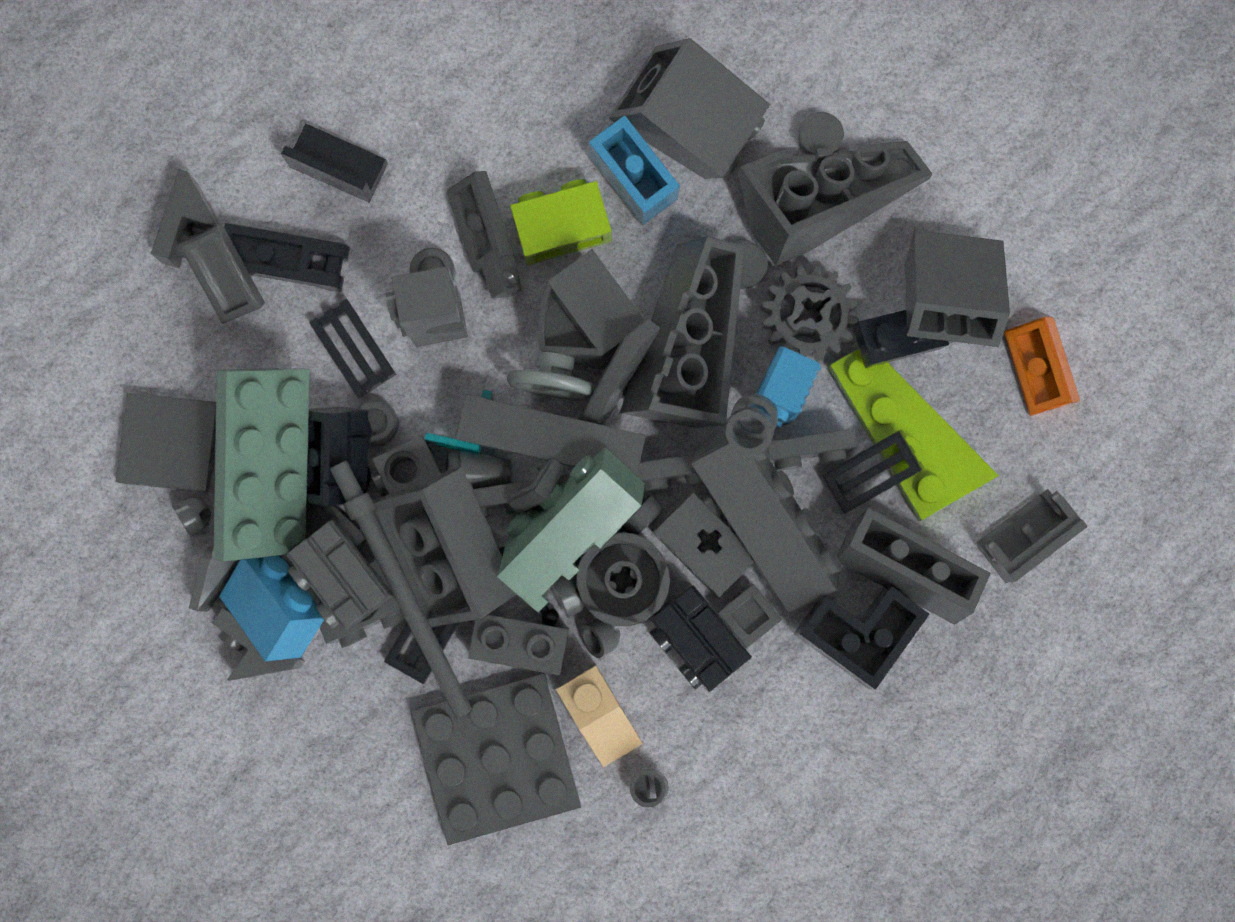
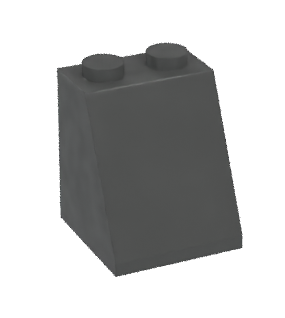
(692, 108)

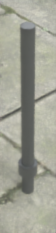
(361, 507)

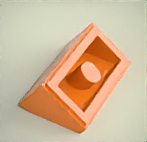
(1041, 365)

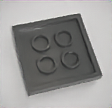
(498, 761)

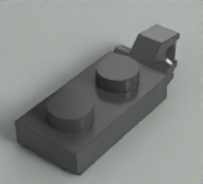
(484, 234)

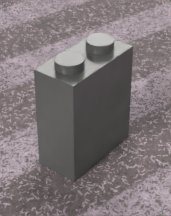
(956, 288)

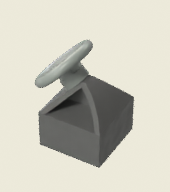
(578, 323)

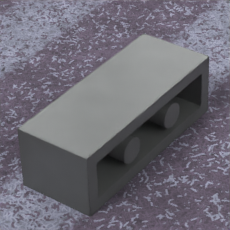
(913, 566)

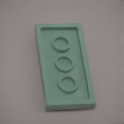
(260, 462)

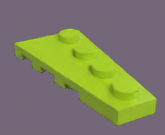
(888, 404)

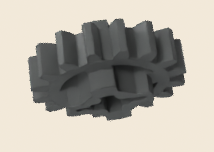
(799, 297)

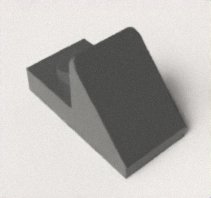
(184, 210)
(252, 663)

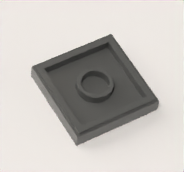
(167, 442)

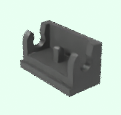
(1030, 535)

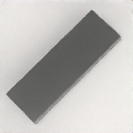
(619, 372)

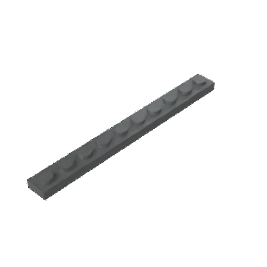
(784, 455)

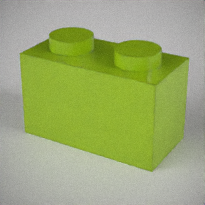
(561, 221)

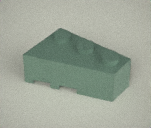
(572, 520)

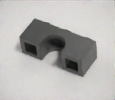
(427, 307)

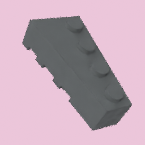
(691, 358)

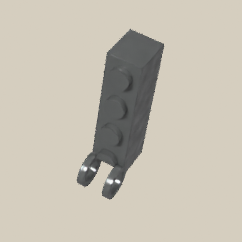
(763, 508)

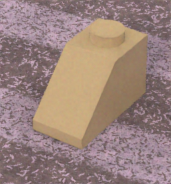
(599, 716)

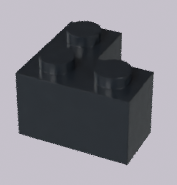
(863, 646)

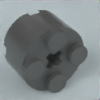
(645, 566)

